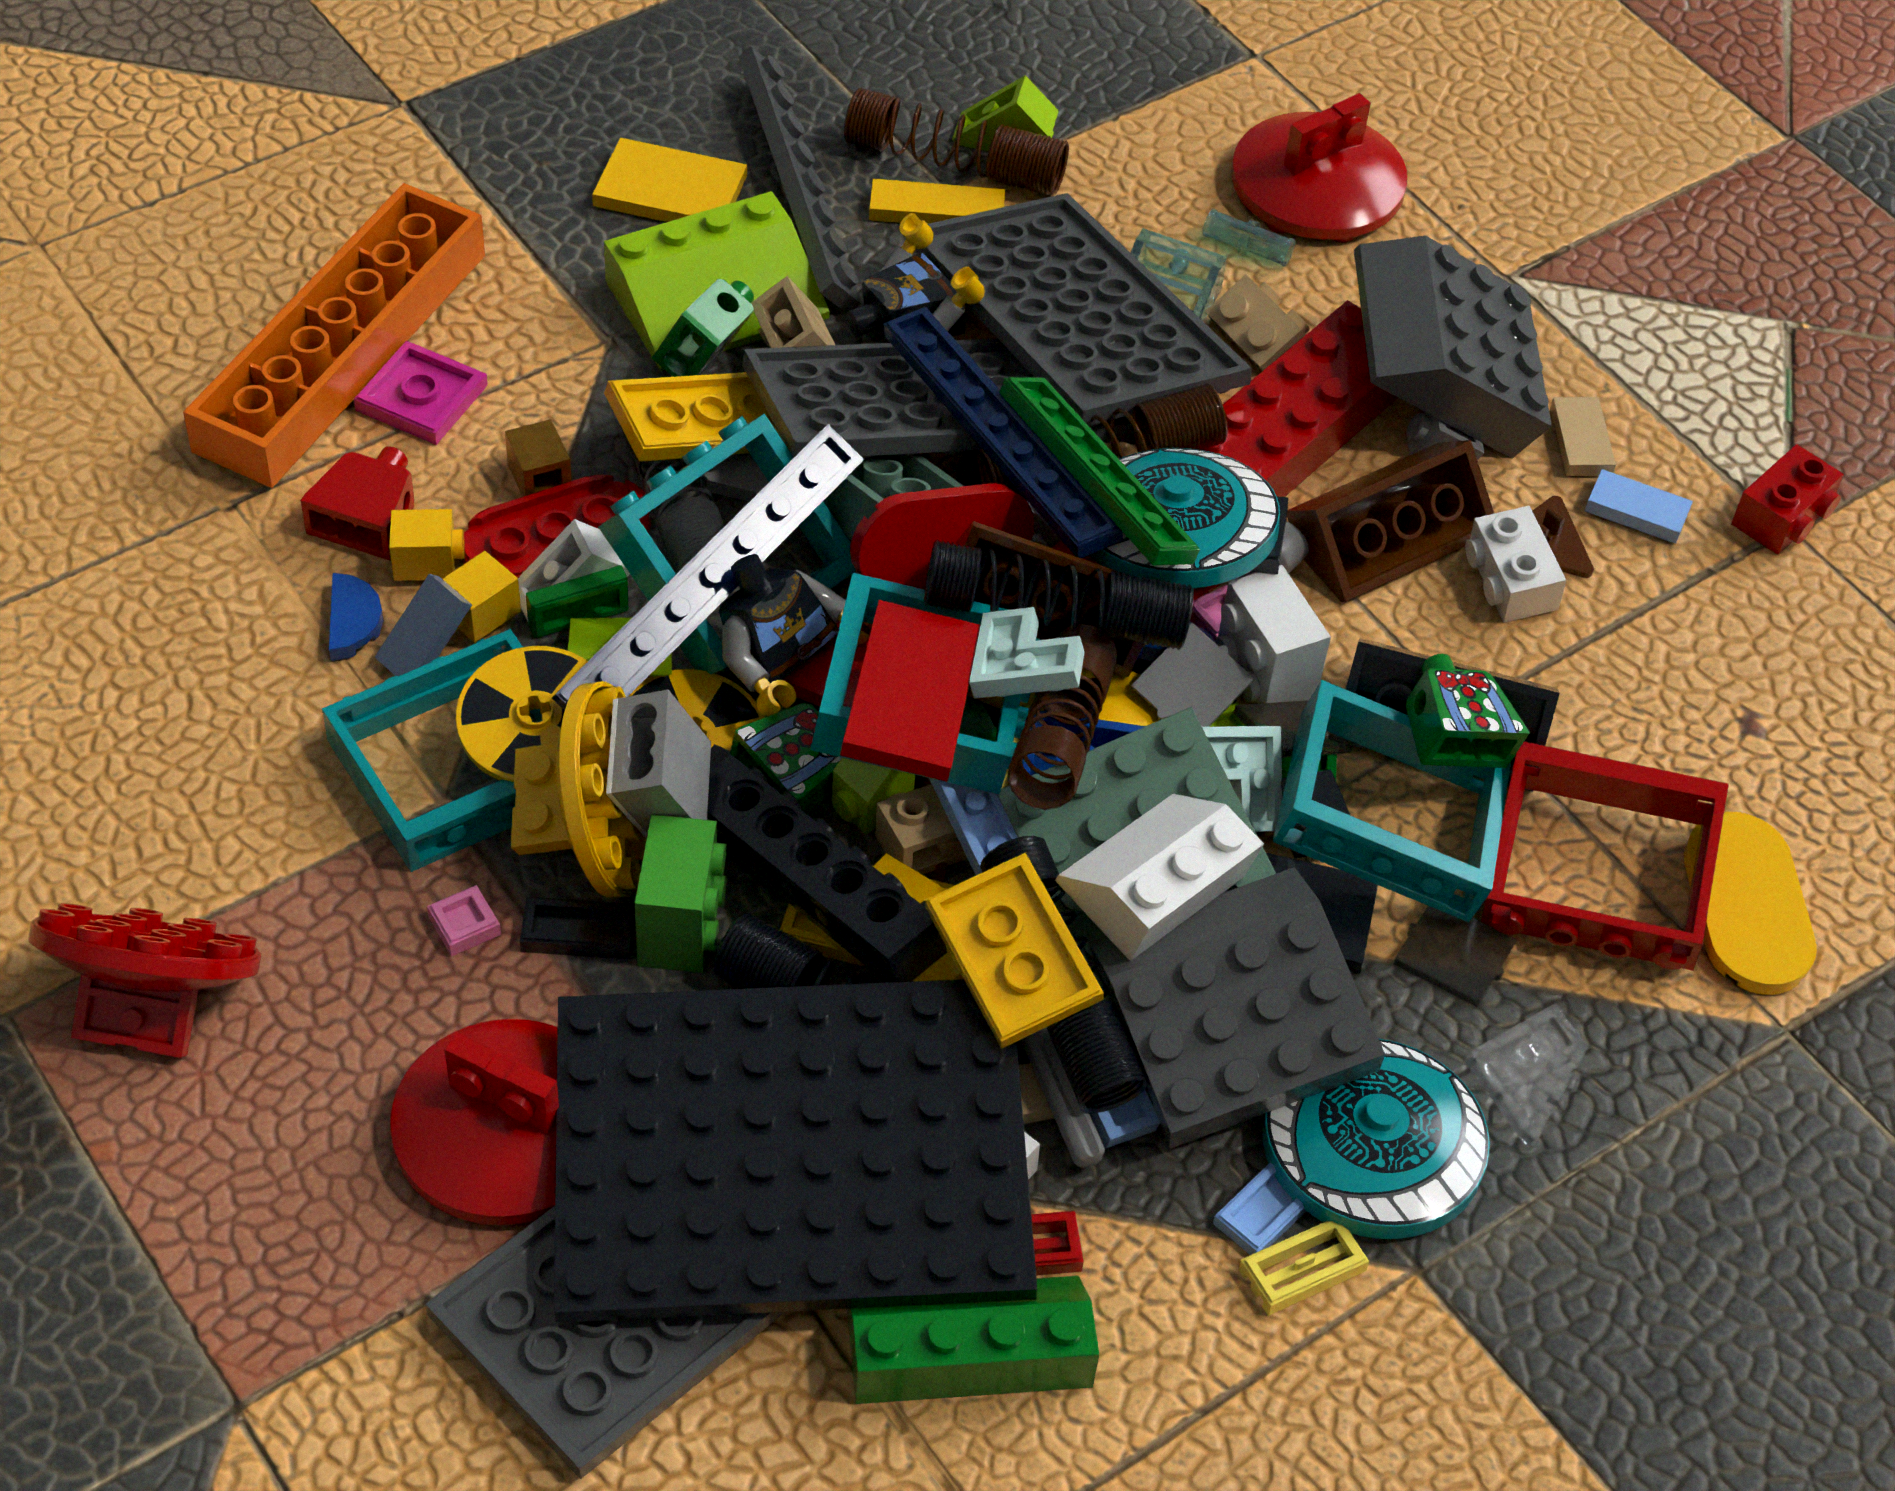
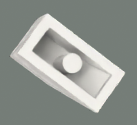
(573, 554)

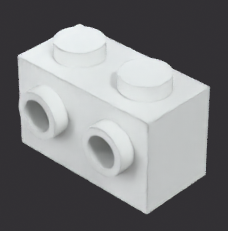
(1515, 564)

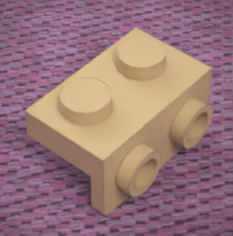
(1256, 322)

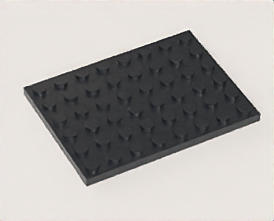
(787, 1152)

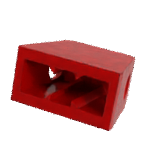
(356, 500)

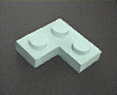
(1015, 663)
(1253, 767)

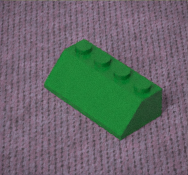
(975, 1346)

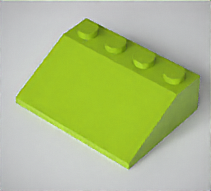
(673, 263)

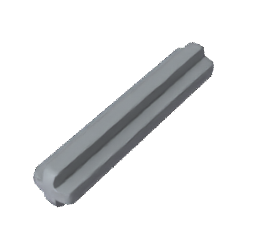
(1073, 1123)

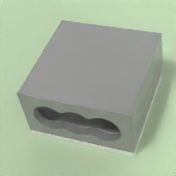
(657, 760)

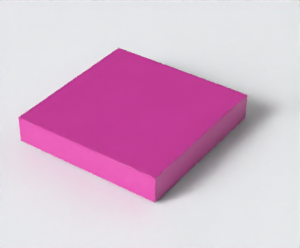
(421, 392)

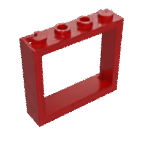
(1622, 787)

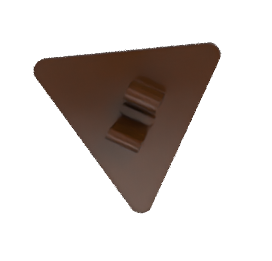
(1563, 537)

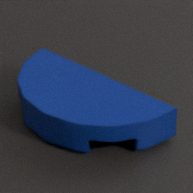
(354, 616)

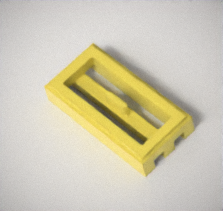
(1310, 1285)

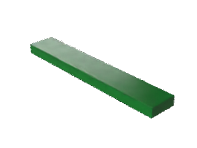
(1099, 471)

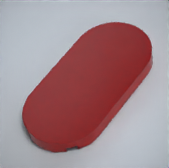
(527, 525)
(901, 533)

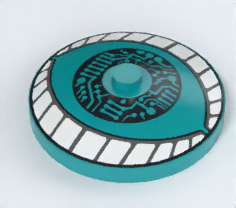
(1216, 502)
(1383, 1150)

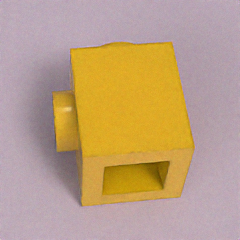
(424, 543)
(490, 591)

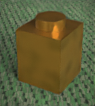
(537, 457)

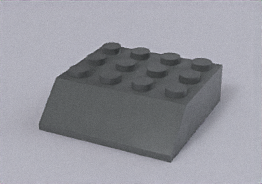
(1452, 340)
(1241, 1009)

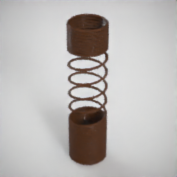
(1013, 156)
(1176, 420)
(1070, 704)

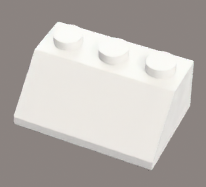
(1161, 870)

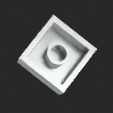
(1273, 637)

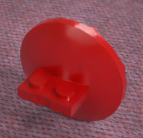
(1320, 173)
(138, 978)
(481, 1122)

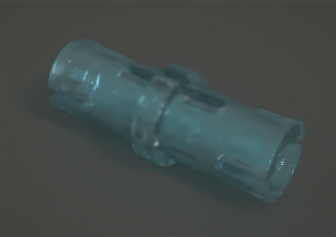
(1248, 237)

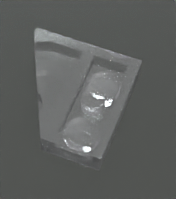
(1529, 1069)

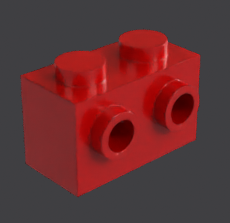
(1788, 500)

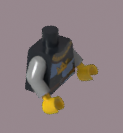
(913, 283)
(775, 627)

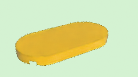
(1756, 908)

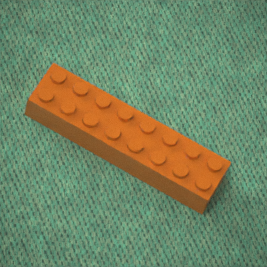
(334, 335)

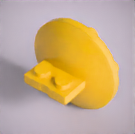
(565, 800)

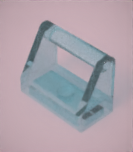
(1182, 266)

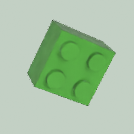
(679, 893)

